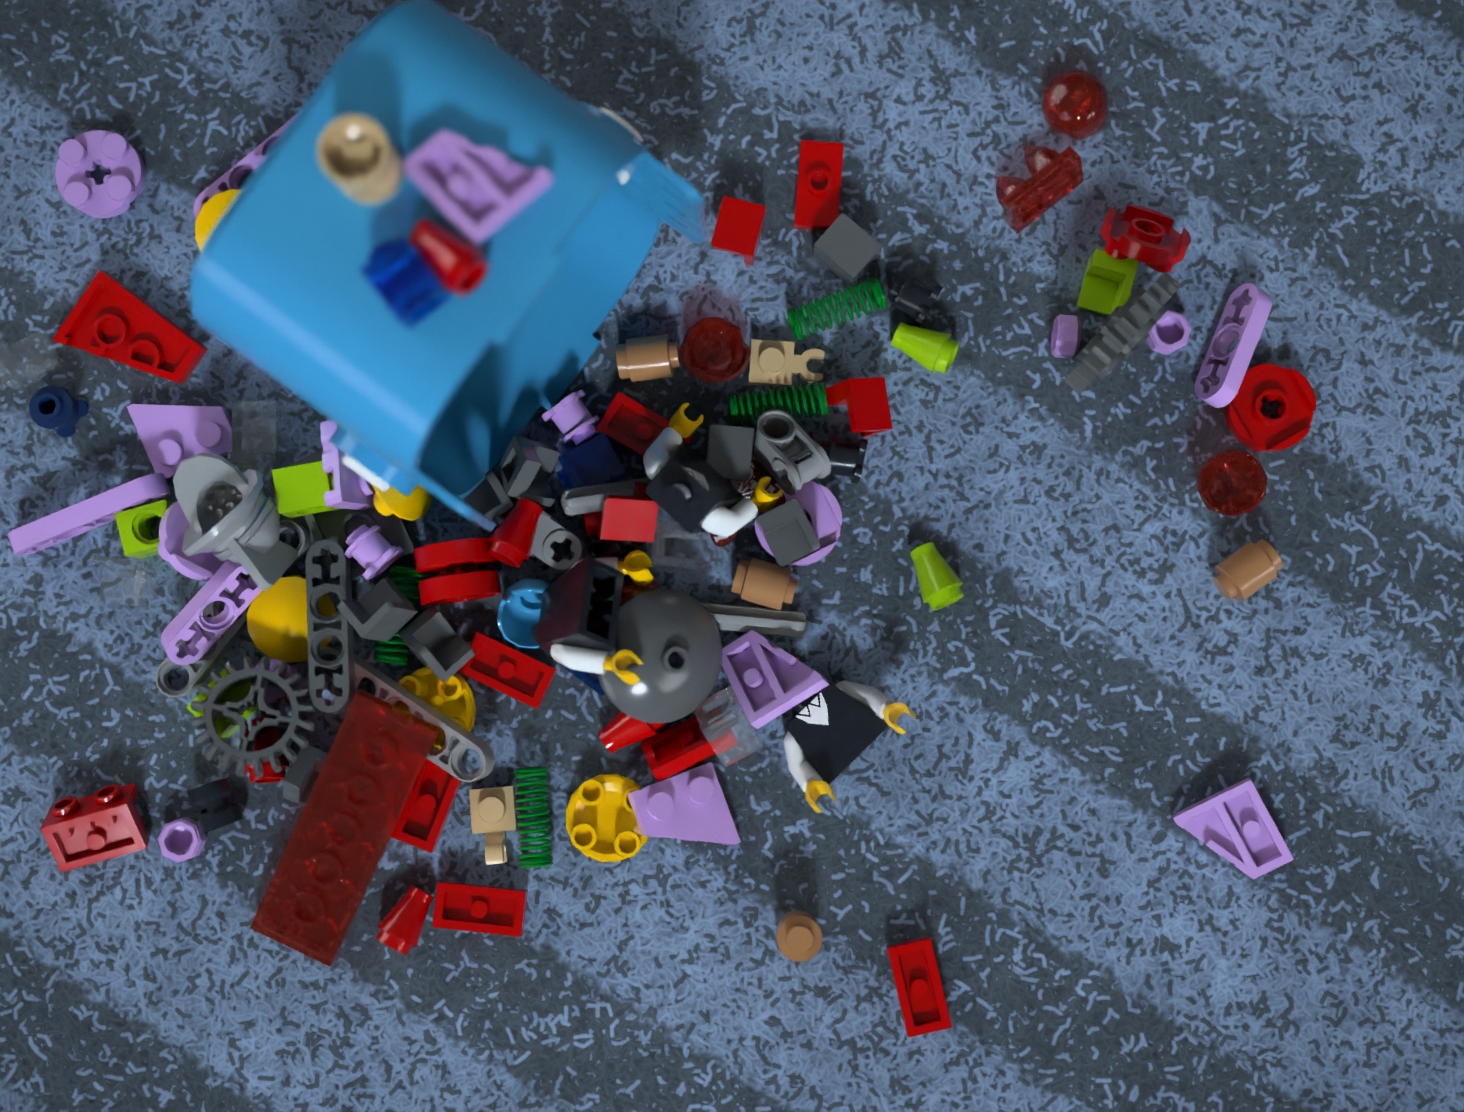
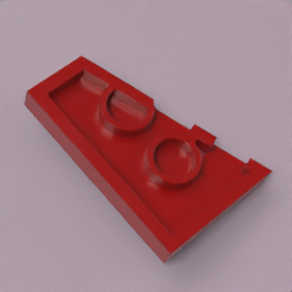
(129, 330)

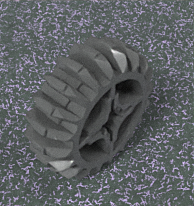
(232, 710)

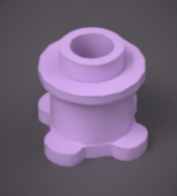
(573, 418)
(372, 551)

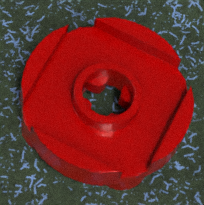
(1144, 237)
(1293, 416)

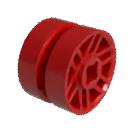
(456, 571)

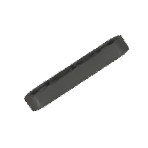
(321, 627)

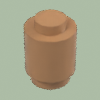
(647, 358)
(1247, 570)
(764, 583)
(799, 936)

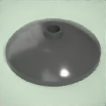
(652, 628)

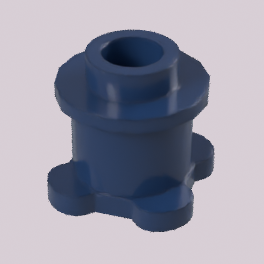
(65, 415)

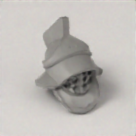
(239, 525)

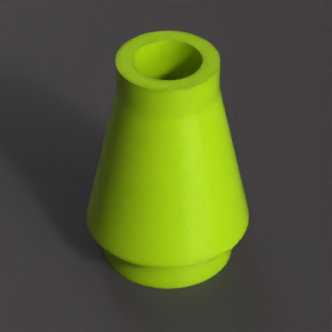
(927, 347)
(935, 577)

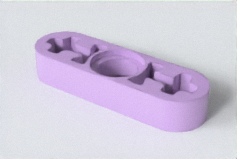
(1221, 383)
(214, 590)

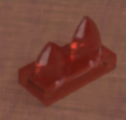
(1051, 180)

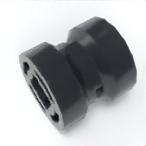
(215, 804)

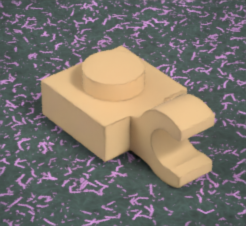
(494, 813)

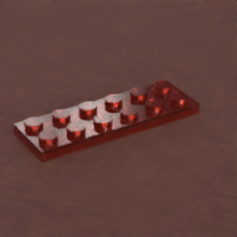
(345, 827)

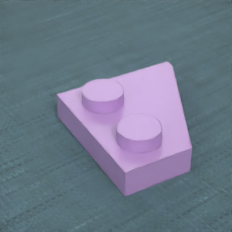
(473, 184)
(180, 432)
(350, 488)
(767, 678)
(685, 808)
(1237, 828)

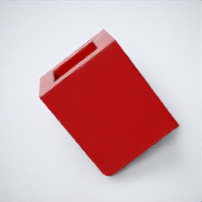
(739, 228)
(865, 403)
(628, 517)

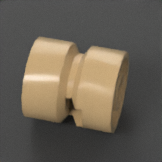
(352, 150)

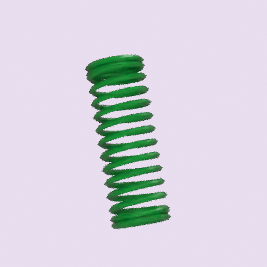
(877, 293)
(737, 403)
(398, 658)
(537, 859)

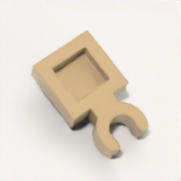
(775, 363)

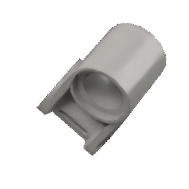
(788, 451)
(549, 537)

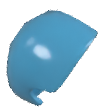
(519, 610)

